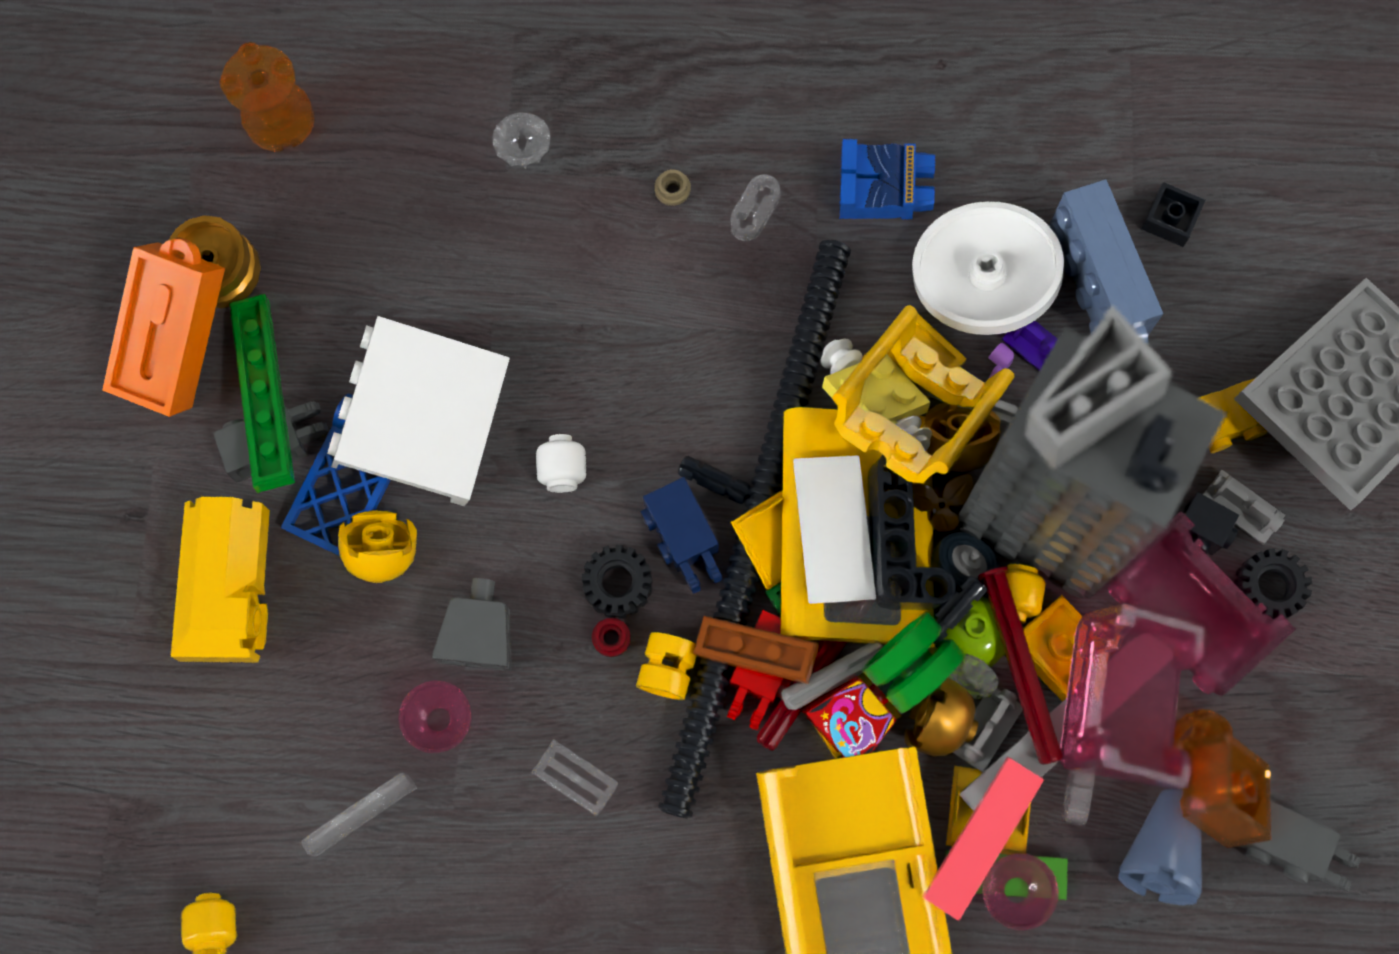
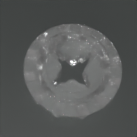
(508, 131)
(975, 677)

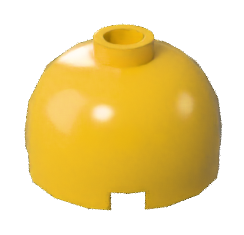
(377, 546)

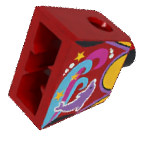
(852, 716)

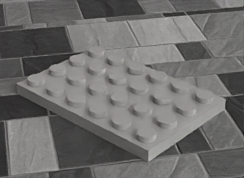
(1337, 395)

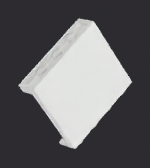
(419, 409)

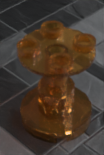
(263, 88)

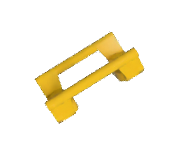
(921, 365)

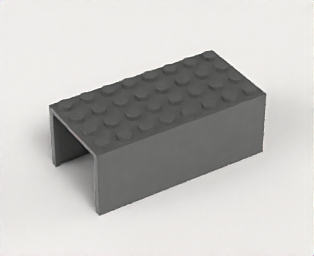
(1086, 513)

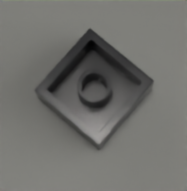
(1173, 214)

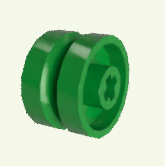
(919, 668)

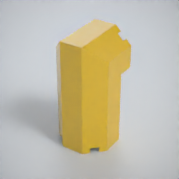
(221, 581)

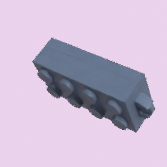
(1104, 258)

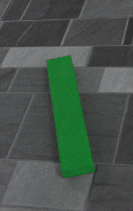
(261, 394)

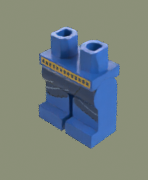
(881, 181)

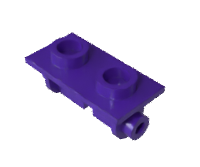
(1031, 343)

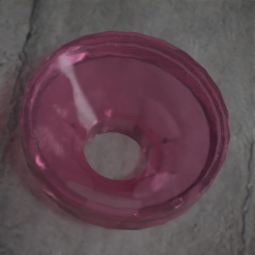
(418, 706)
(1041, 895)

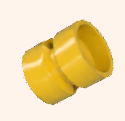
(664, 679)

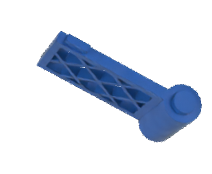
(308, 489)

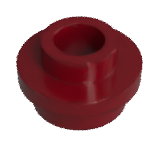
(611, 625)

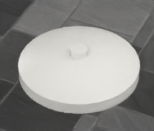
(988, 268)

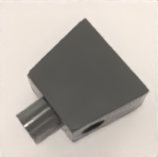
(476, 631)

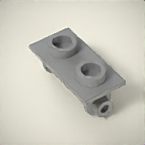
(1255, 514)
(995, 720)

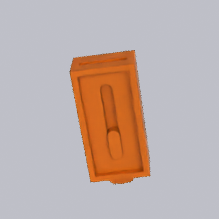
(163, 326)

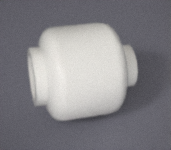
(561, 464)

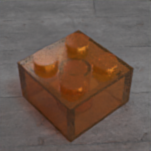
(1227, 791)

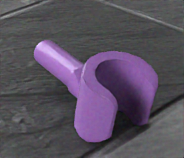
(1002, 357)

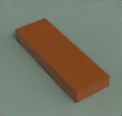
(756, 649)

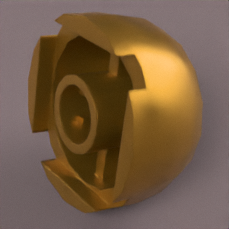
(946, 420)
(943, 720)

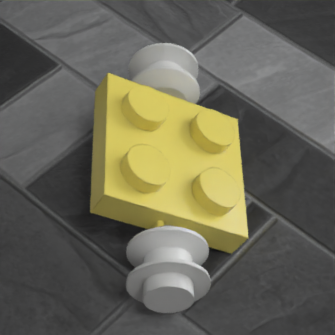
(884, 391)

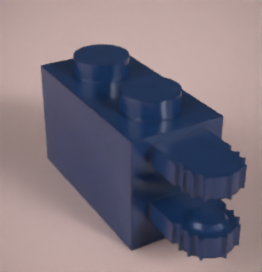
(683, 531)

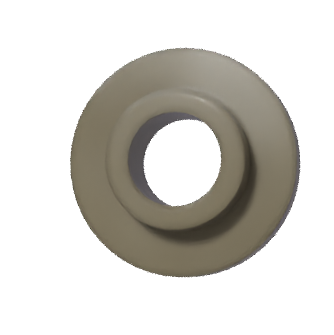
(670, 178)

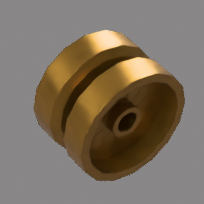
(227, 247)

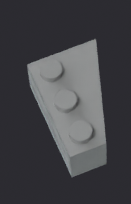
(1097, 391)

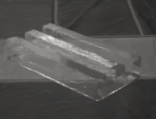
(547, 759)

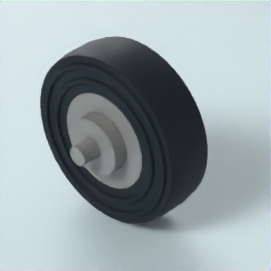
(963, 557)

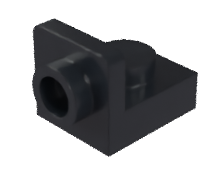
(1150, 455)

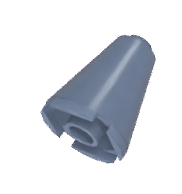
(1165, 854)

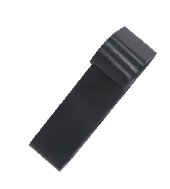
(902, 533)

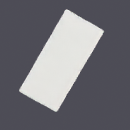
(834, 529)

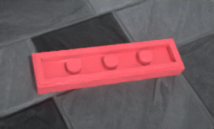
(983, 838)

